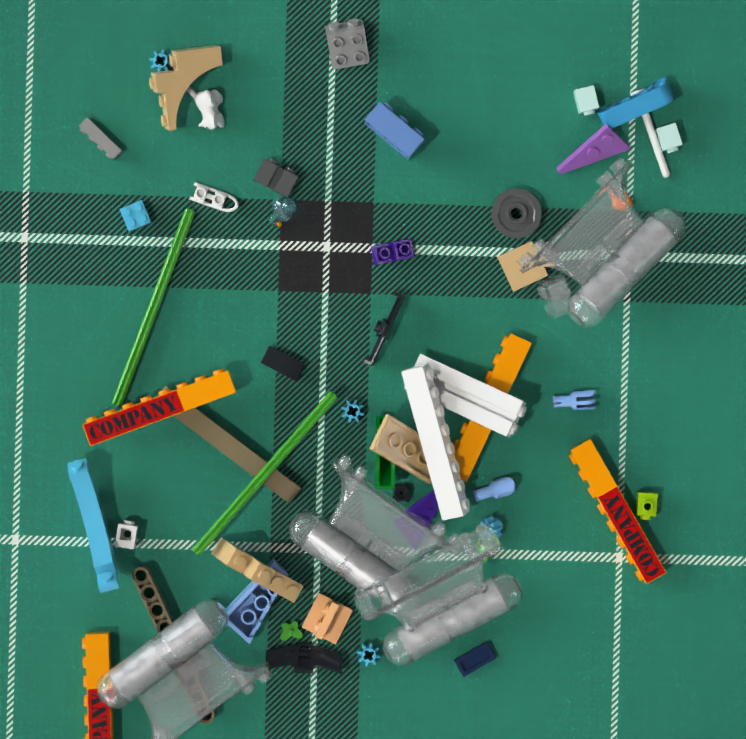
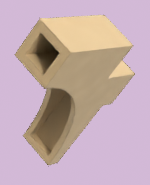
(172, 84)
(256, 570)

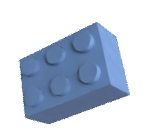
(394, 130)

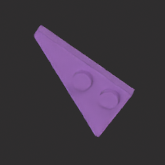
(598, 147)

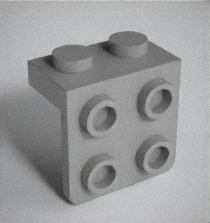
(347, 43)

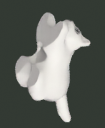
(208, 104)

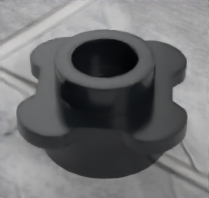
(405, 488)

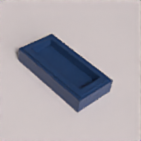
(475, 658)

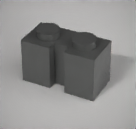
(276, 178)

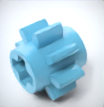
(161, 55)
(354, 406)
(495, 523)
(367, 660)

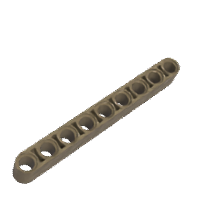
(236, 451)
(157, 599)

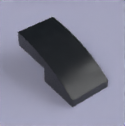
(283, 363)

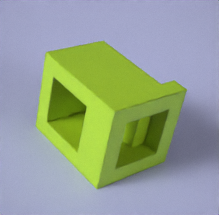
(643, 498)

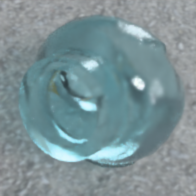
(283, 211)

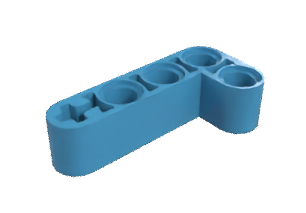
(636, 105)

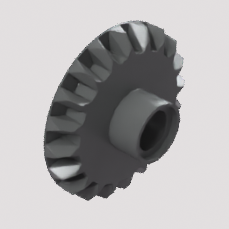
(520, 200)

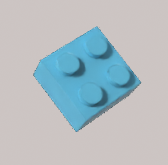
(135, 216)

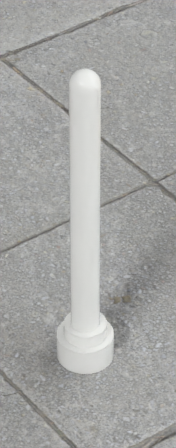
(655, 142)

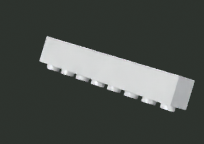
(436, 441)

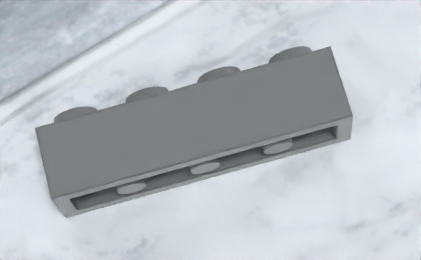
(100, 138)

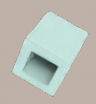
(586, 100)
(669, 138)

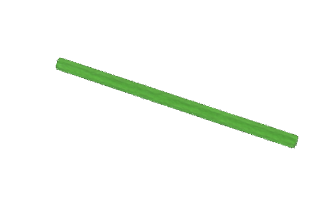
(153, 307)
(265, 472)

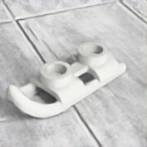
(217, 199)

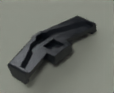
(382, 329)
(303, 658)

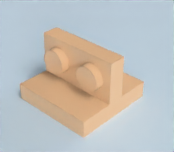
(327, 618)

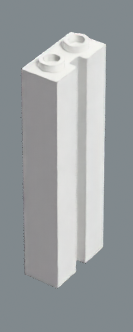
(475, 399)

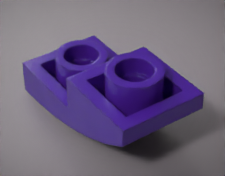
(392, 251)

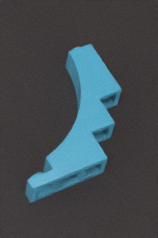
(95, 524)

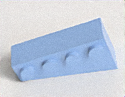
(251, 606)

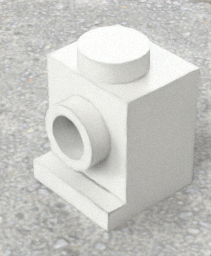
(123, 541)

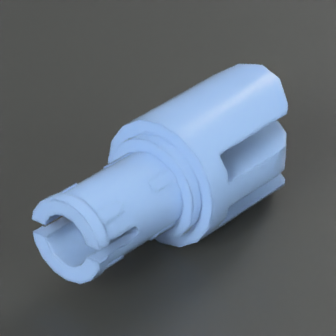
(577, 400)
(497, 489)

